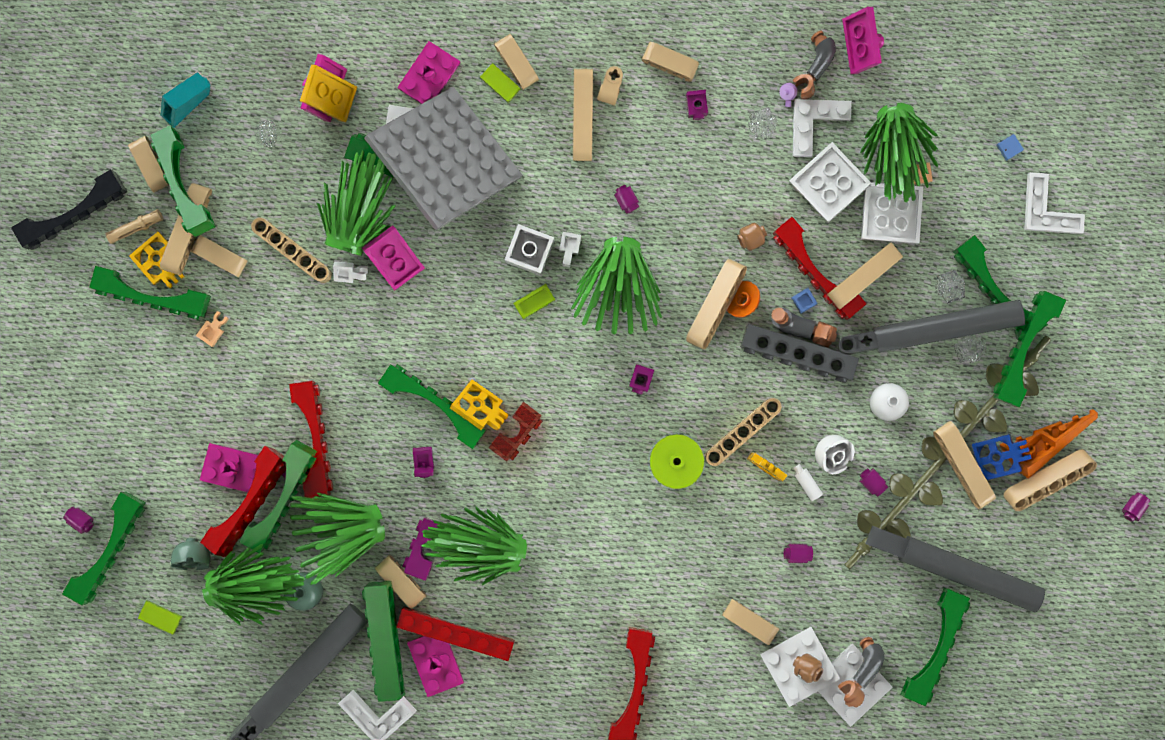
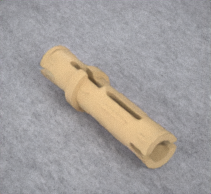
(142, 222)

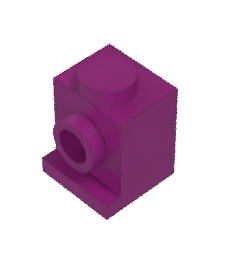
(696, 113)
(644, 372)

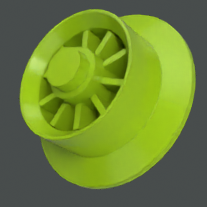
(690, 463)

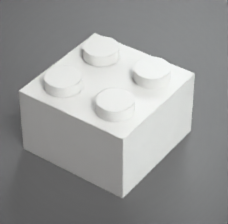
(529, 250)

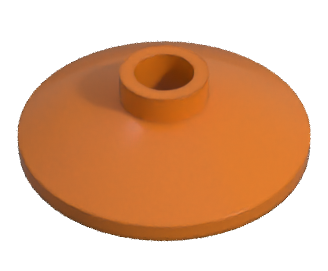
(748, 291)

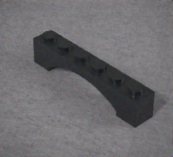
(106, 189)

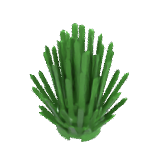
(899, 147)
(351, 217)
(479, 547)
(246, 585)

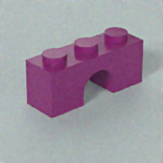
(417, 564)

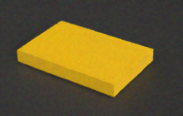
(328, 93)

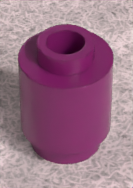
(626, 199)
(873, 482)
(1136, 507)
(78, 520)
(798, 553)

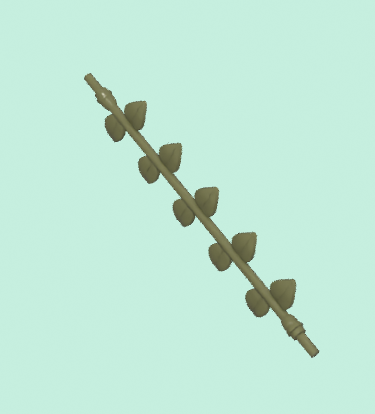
(928, 491)

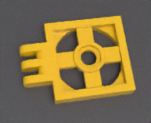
(136, 257)
(495, 416)
(766, 466)

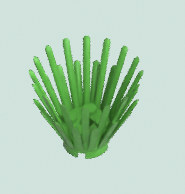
(619, 264)
(353, 537)

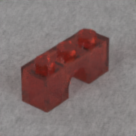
(506, 446)

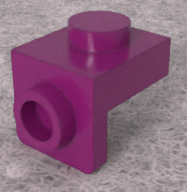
(423, 462)

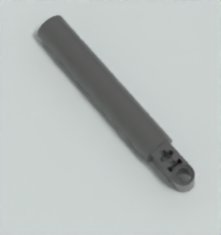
(938, 328)
(959, 569)
(301, 673)

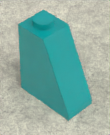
(184, 98)

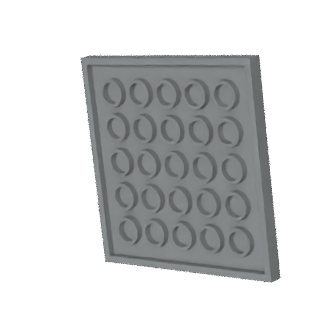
(443, 157)

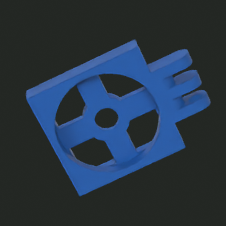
(1014, 453)

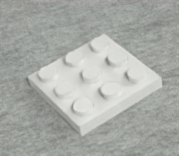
(830, 182)
(892, 219)
(780, 665)
(846, 666)

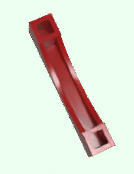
(790, 237)
(305, 396)
(269, 468)
(455, 634)
(639, 643)

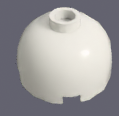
(889, 402)
(834, 453)

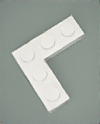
(808, 110)
(1036, 210)
(369, 722)

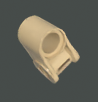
(610, 88)

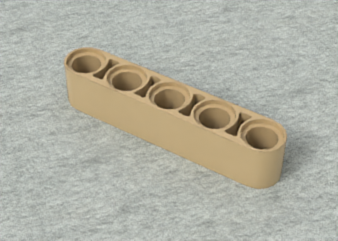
(582, 114)
(180, 241)
(283, 246)
(865, 275)
(716, 304)
(751, 429)
(964, 465)
(1050, 480)

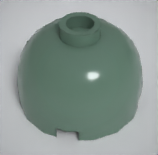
(190, 555)
(307, 595)

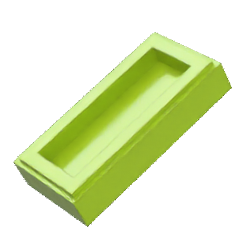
(500, 83)
(534, 301)
(160, 617)

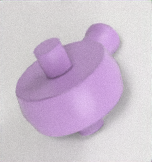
(788, 92)

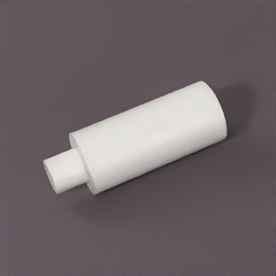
(807, 483)

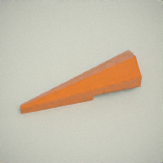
(1049, 441)

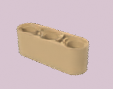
(670, 60)
(516, 61)
(147, 162)
(219, 255)
(402, 584)
(750, 622)

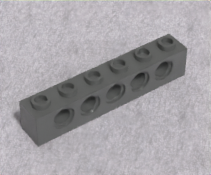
(847, 362)

